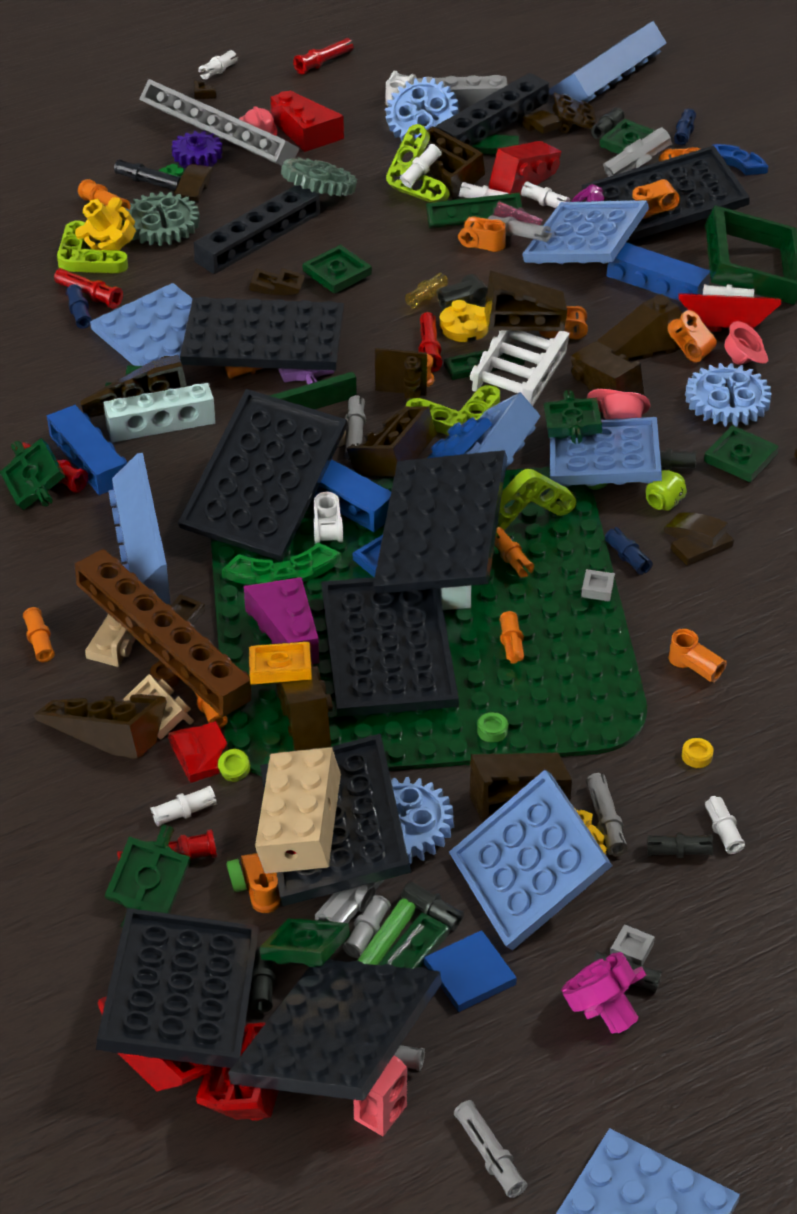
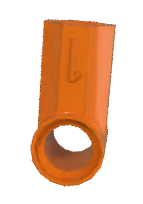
(687, 652)

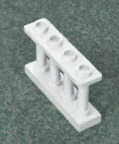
(537, 377)

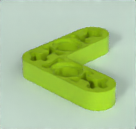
(399, 167)
(107, 260)
(475, 403)
(530, 486)

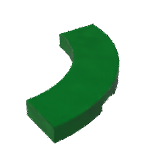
(305, 565)

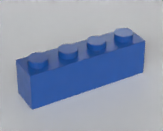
(657, 272)
(85, 447)
(357, 495)

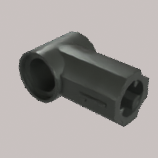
(470, 290)

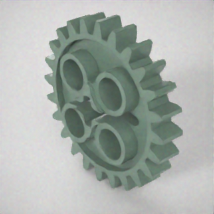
(319, 176)
(177, 216)

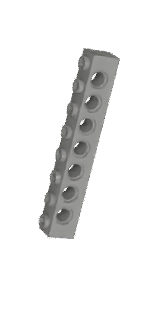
(218, 123)

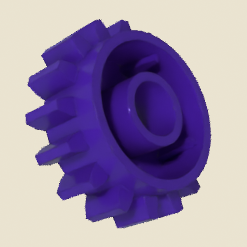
(197, 149)

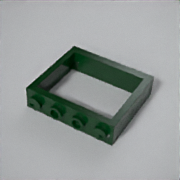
(758, 230)

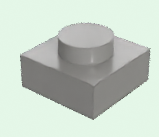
(598, 585)
(633, 944)

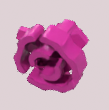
(602, 991)

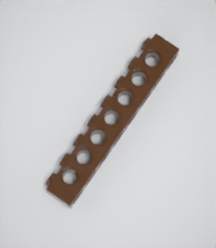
(164, 632)

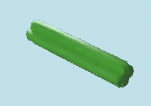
(388, 933)

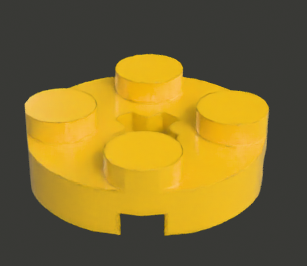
(470, 314)

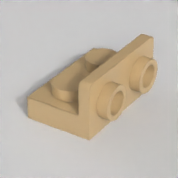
(110, 643)
(175, 709)

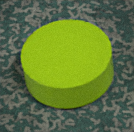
(234, 765)

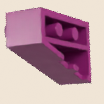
(283, 613)

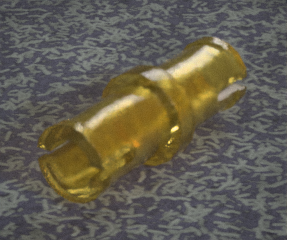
(426, 290)

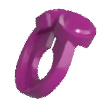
(592, 192)

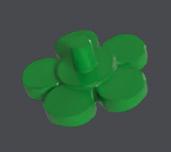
(173, 169)

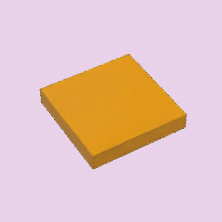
(280, 663)

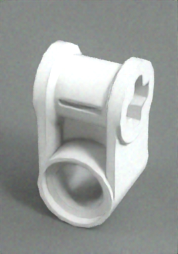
(397, 80)
(327, 518)

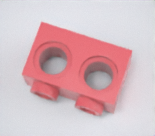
(385, 1099)

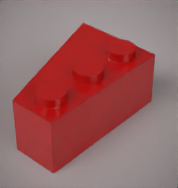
(306, 121)
(523, 163)

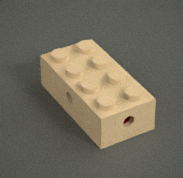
(298, 811)

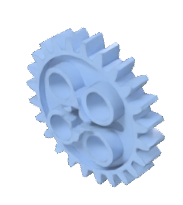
(421, 110)
(745, 391)
(423, 816)

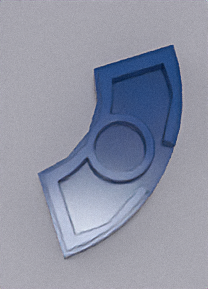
(748, 163)

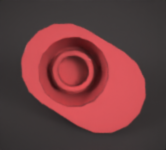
(261, 119)
(745, 345)
(620, 404)

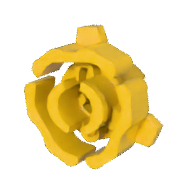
(106, 225)

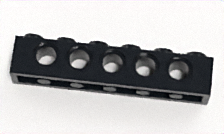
(497, 110)
(256, 228)

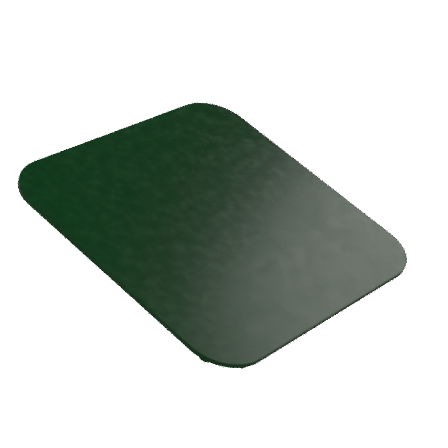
(566, 697)

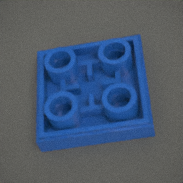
(460, 437)

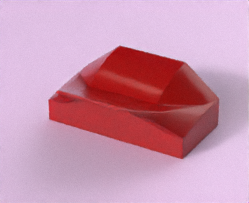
(198, 750)

